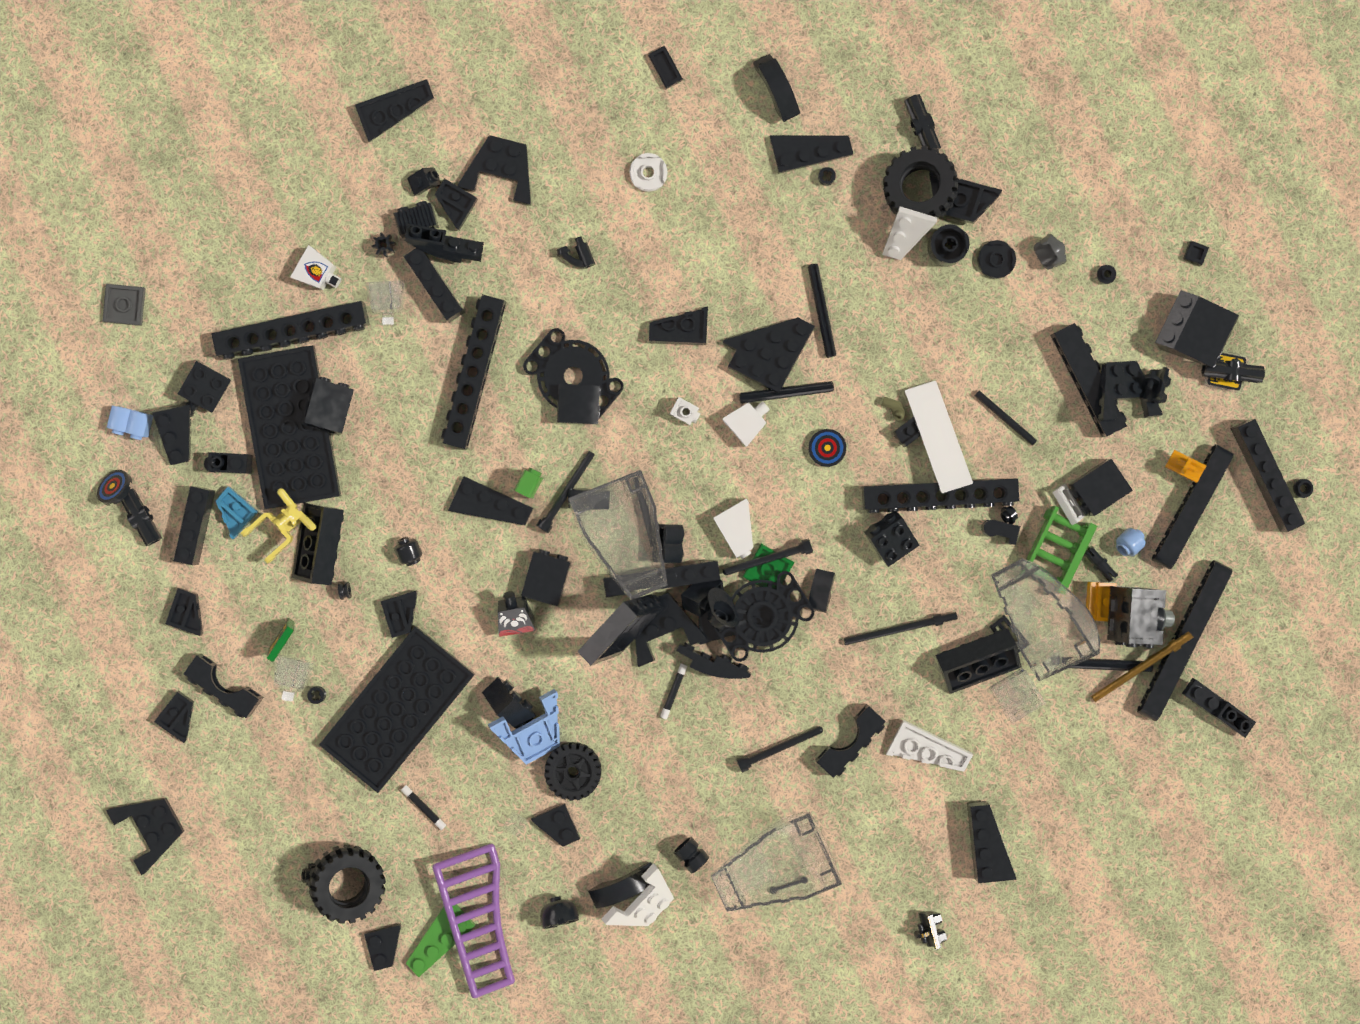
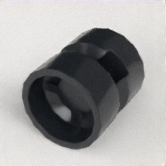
(691, 855)

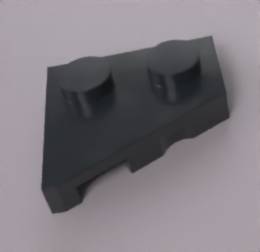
(455, 202)
(400, 613)
(558, 825)

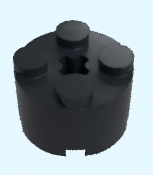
(954, 236)

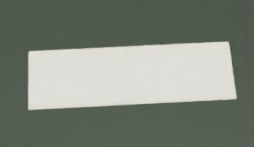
(938, 437)

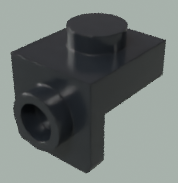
(423, 180)

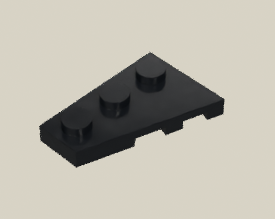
(681, 329)
(174, 431)

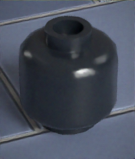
(408, 551)

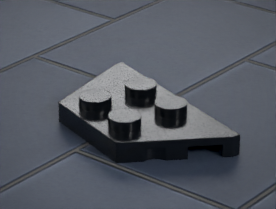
(971, 200)

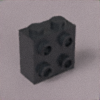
(891, 538)

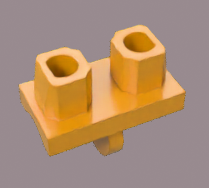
(1185, 466)

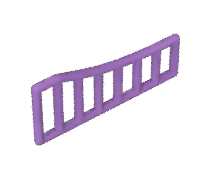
(493, 907)

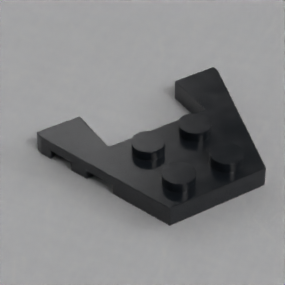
(501, 159)
(1123, 382)
(668, 620)
(157, 825)

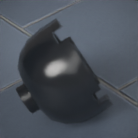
(558, 913)

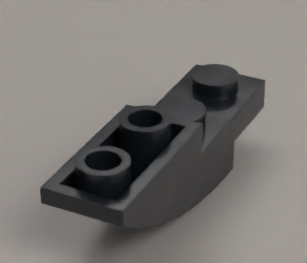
(445, 247)
(720, 667)
(1218, 707)

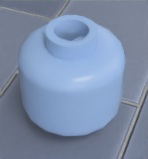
(1130, 542)

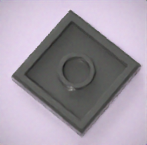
(124, 304)

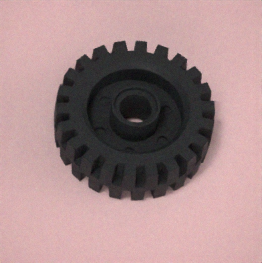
(575, 756)

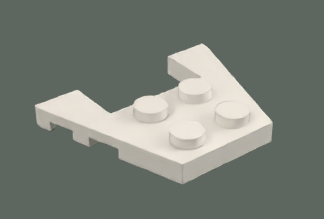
(646, 906)

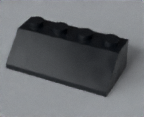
(318, 548)
(979, 660)

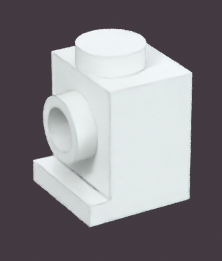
(678, 408)

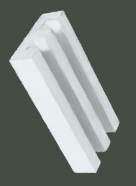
(1068, 504)

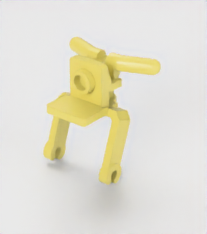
(285, 522)

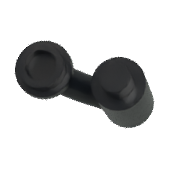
(583, 251)

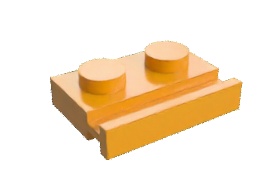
(1098, 599)

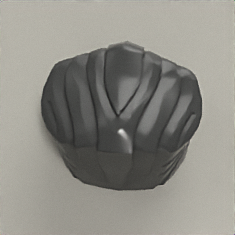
(1050, 252)

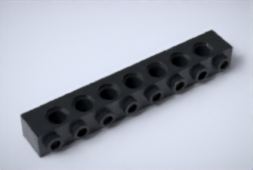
(483, 305)
(223, 339)
(1009, 495)

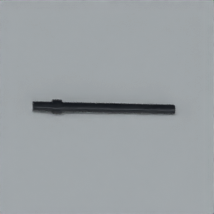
(936, 620)

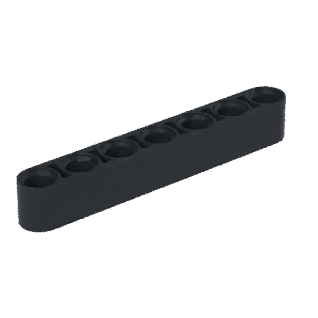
(1192, 508)

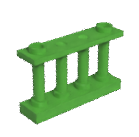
(1077, 549)

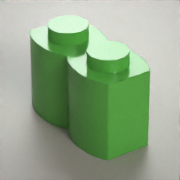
(529, 483)

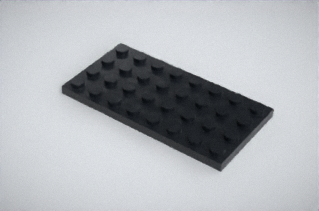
(284, 450)
(397, 709)

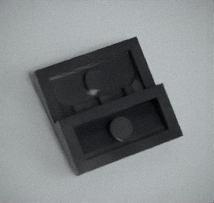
(578, 404)

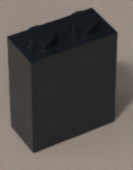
(327, 406)
(1099, 488)
(546, 577)

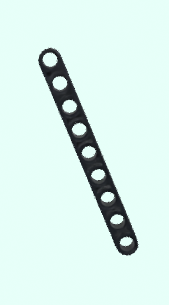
(1195, 621)

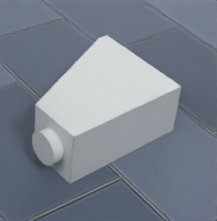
(736, 528)

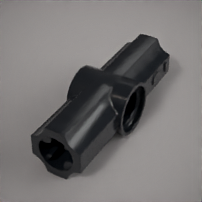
(922, 122)
(1234, 372)
(140, 518)

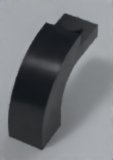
(778, 87)
(620, 889)

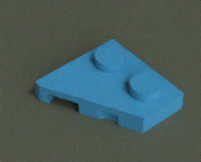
(235, 511)

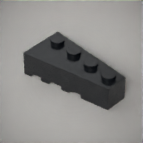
(987, 847)

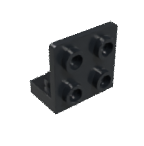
(204, 386)

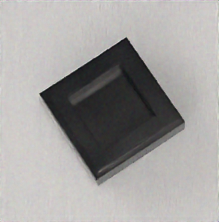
(1195, 253)

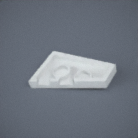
(906, 232)

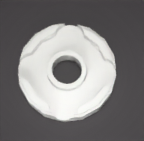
(652, 183)

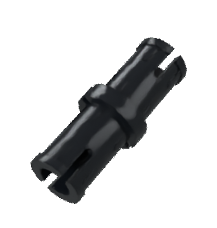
(1100, 564)

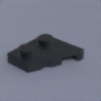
(185, 612)
(177, 716)
(383, 946)

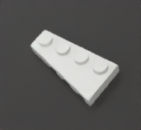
(921, 745)

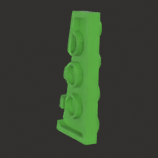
(436, 941)

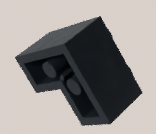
(508, 703)

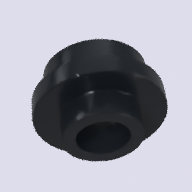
(1100, 274)
(1308, 491)
(1009, 514)

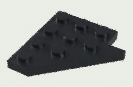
(769, 352)

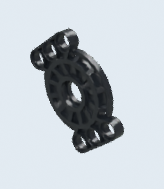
(563, 358)
(782, 611)

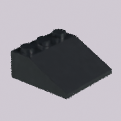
(1196, 329)

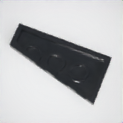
(485, 502)

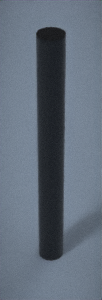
(1005, 417)

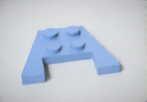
(534, 737)

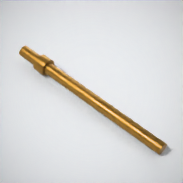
(1174, 645)

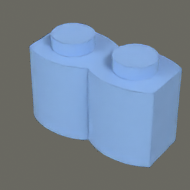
(130, 422)

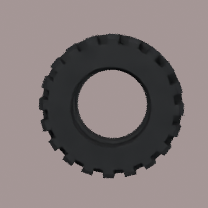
(921, 160)
(360, 904)

